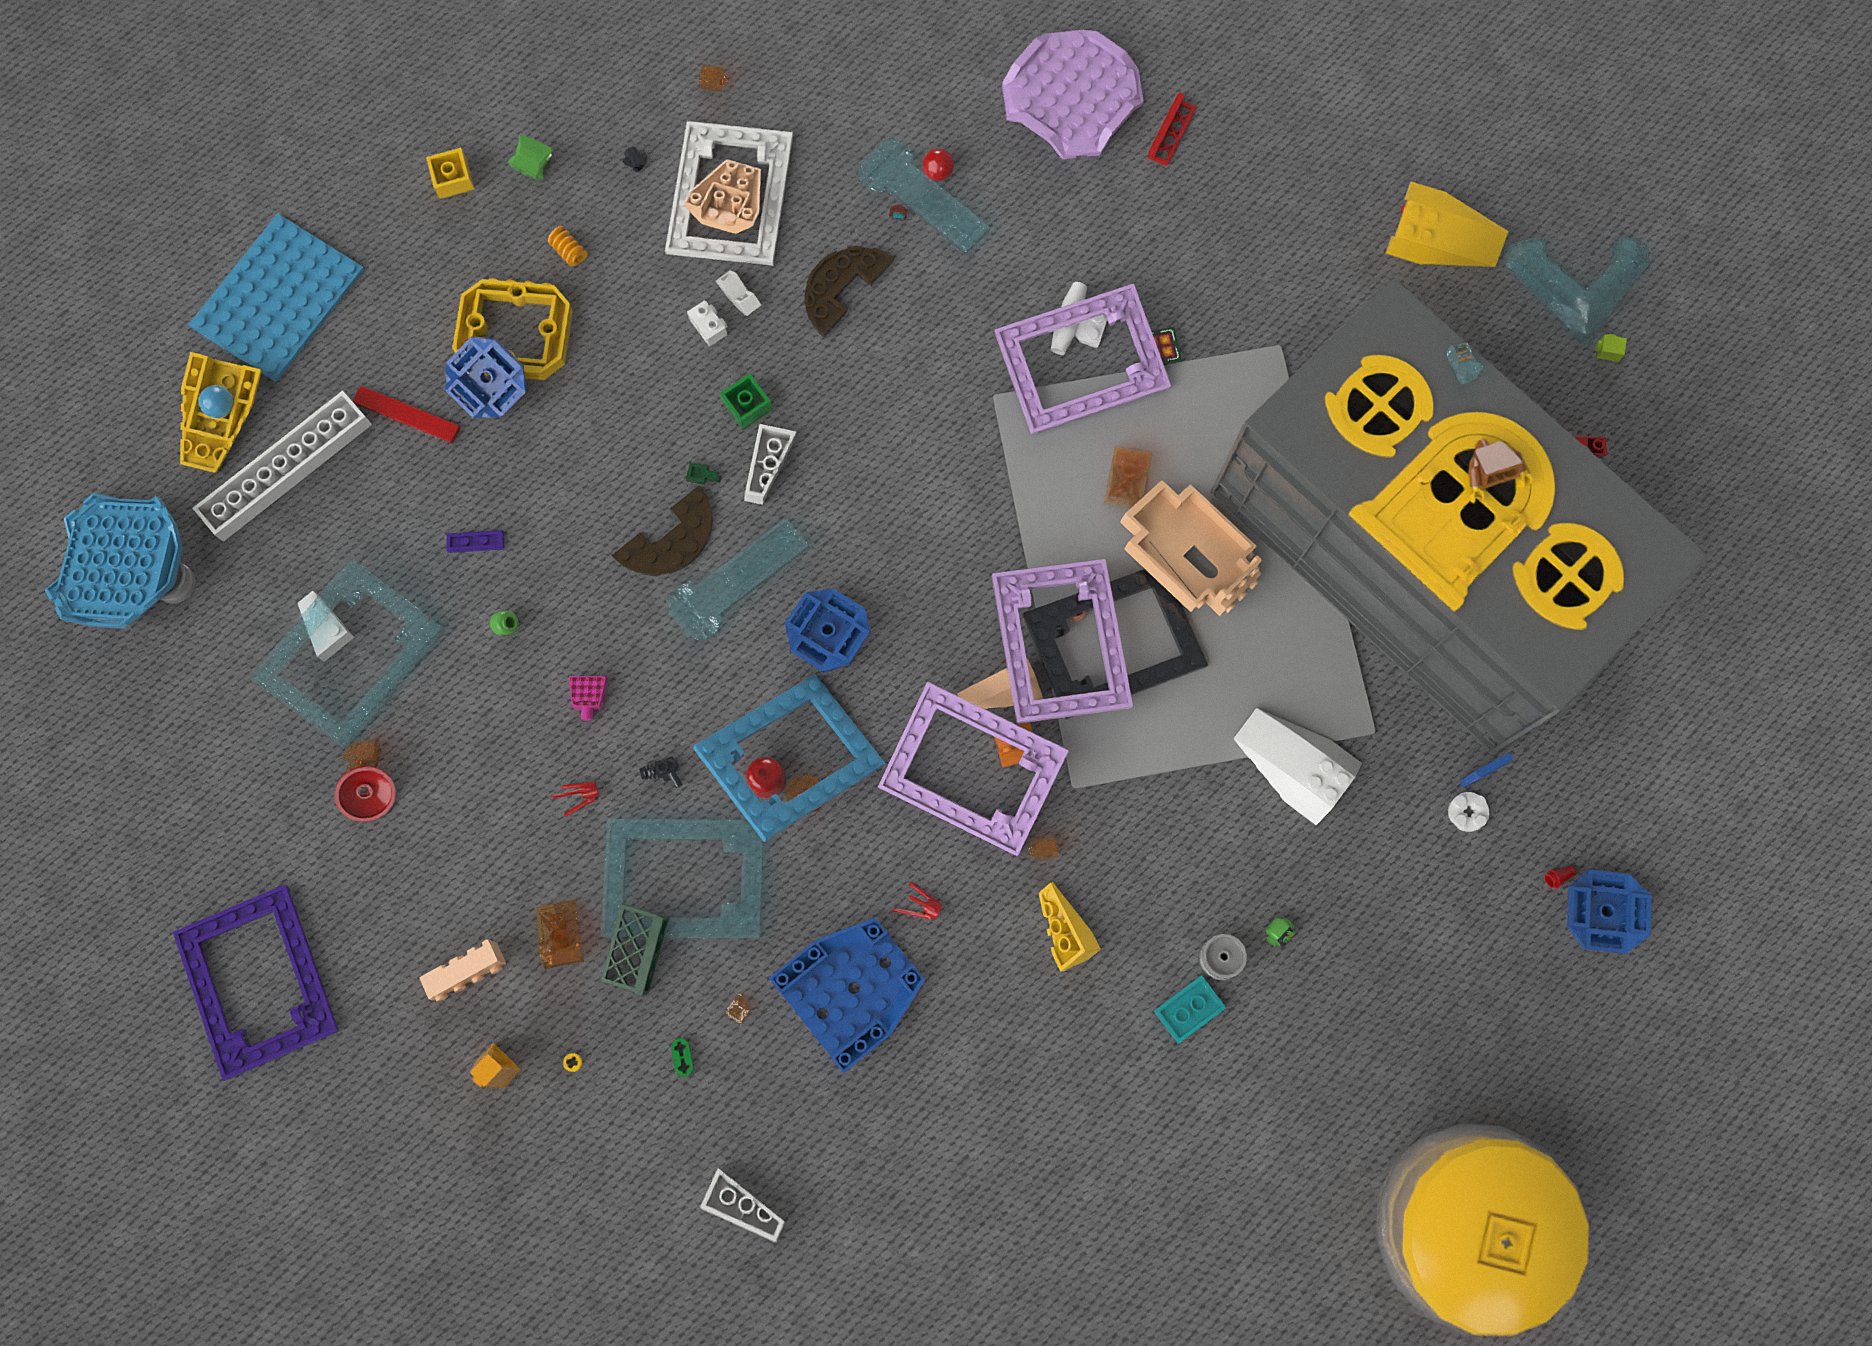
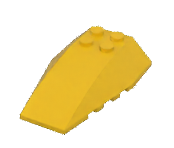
(1444, 231)
(206, 438)

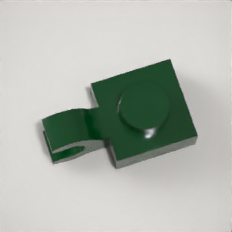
(699, 473)

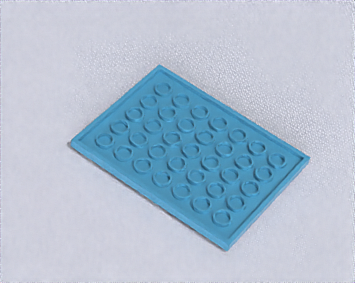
(276, 297)

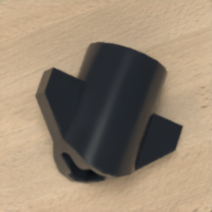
(634, 159)

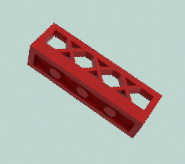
(1166, 126)

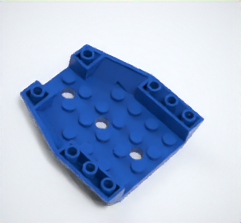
(822, 977)

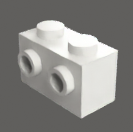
(707, 323)

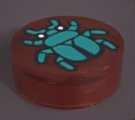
(898, 213)

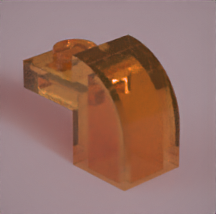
(360, 753)

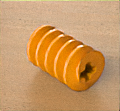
(567, 246)

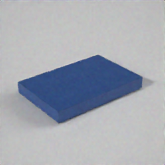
(1486, 770)

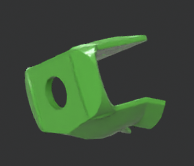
(530, 157)

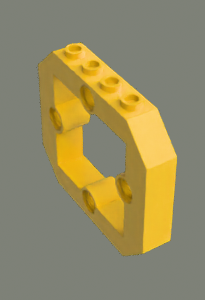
(543, 294)

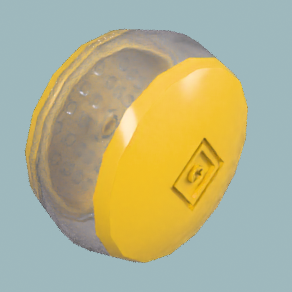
(1482, 1230)

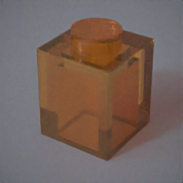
(712, 78)
(1043, 849)

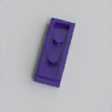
(475, 541)

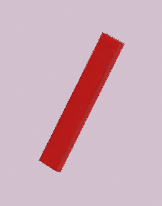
(406, 414)

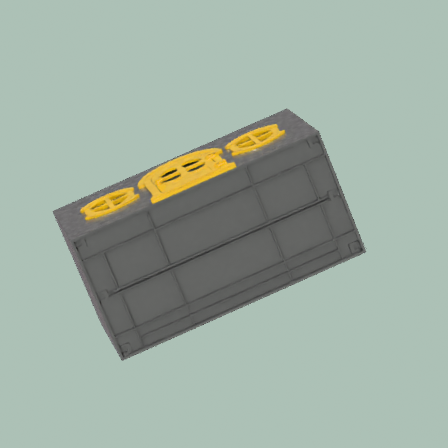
(1403, 568)

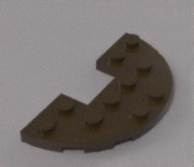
(833, 276)
(678, 546)

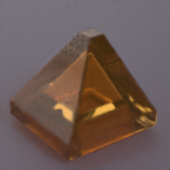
(738, 1009)

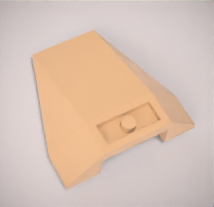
(727, 197)

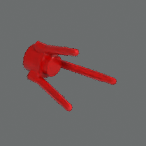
(587, 789)
(931, 907)

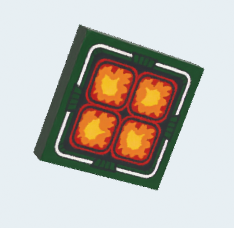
(1167, 345)

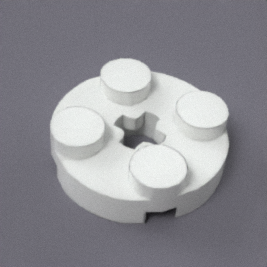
(1461, 819)

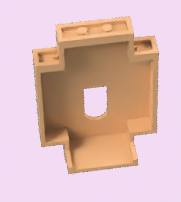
(1175, 526)

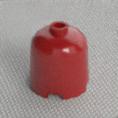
(765, 777)

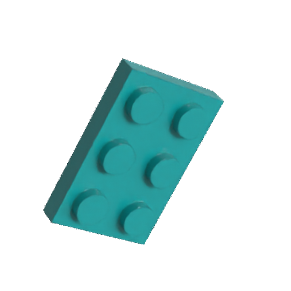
(1189, 1009)

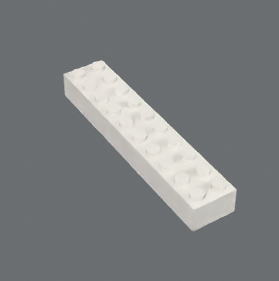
(282, 466)

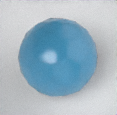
(216, 401)

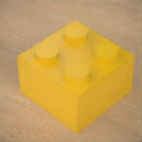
(450, 173)

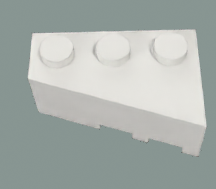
(329, 635)

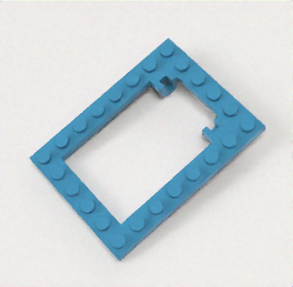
(775, 816)

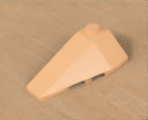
(996, 690)

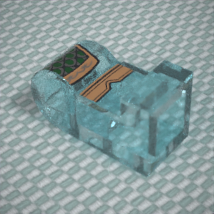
(1464, 363)

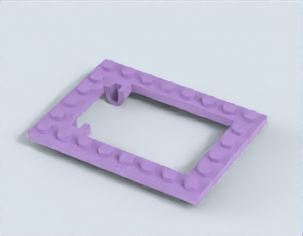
(1116, 305)
(1093, 584)
(1002, 830)

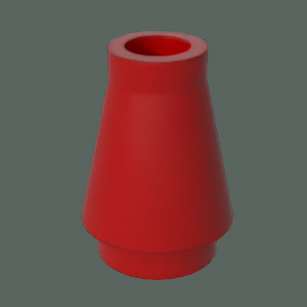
(1557, 877)

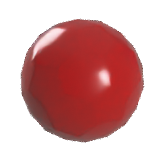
(938, 164)

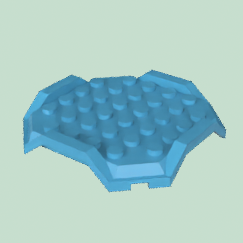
(116, 561)

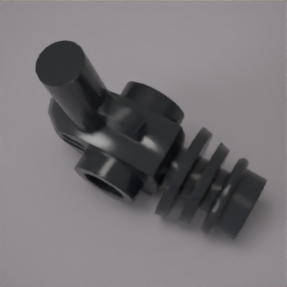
(663, 769)

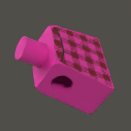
(588, 694)

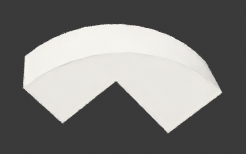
(737, 293)

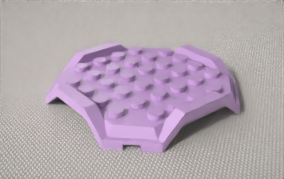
(1073, 90)

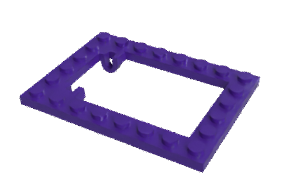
(230, 1050)

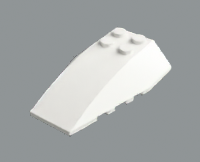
(1298, 763)

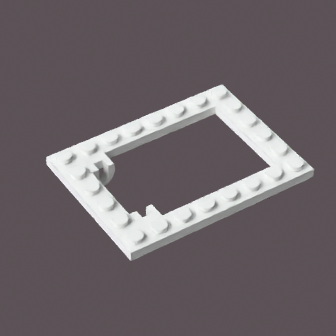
(697, 144)

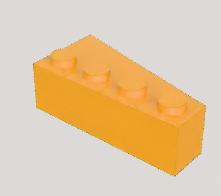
(494, 1068)

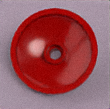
(367, 804)

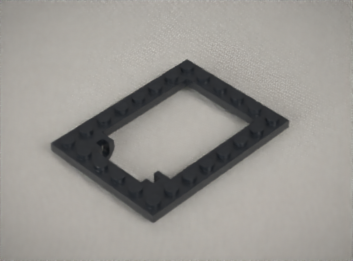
(1045, 619)

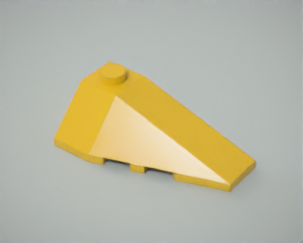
(1070, 934)

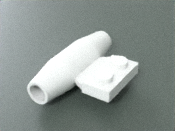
(1087, 332)

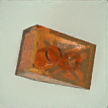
(1127, 476)
(559, 934)

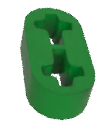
(677, 1059)

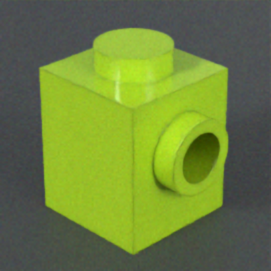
(1611, 347)

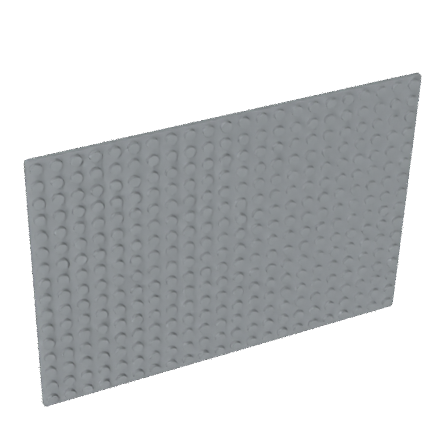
(1271, 652)

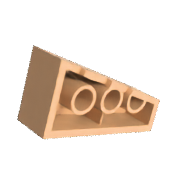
(463, 970)

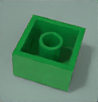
(746, 401)

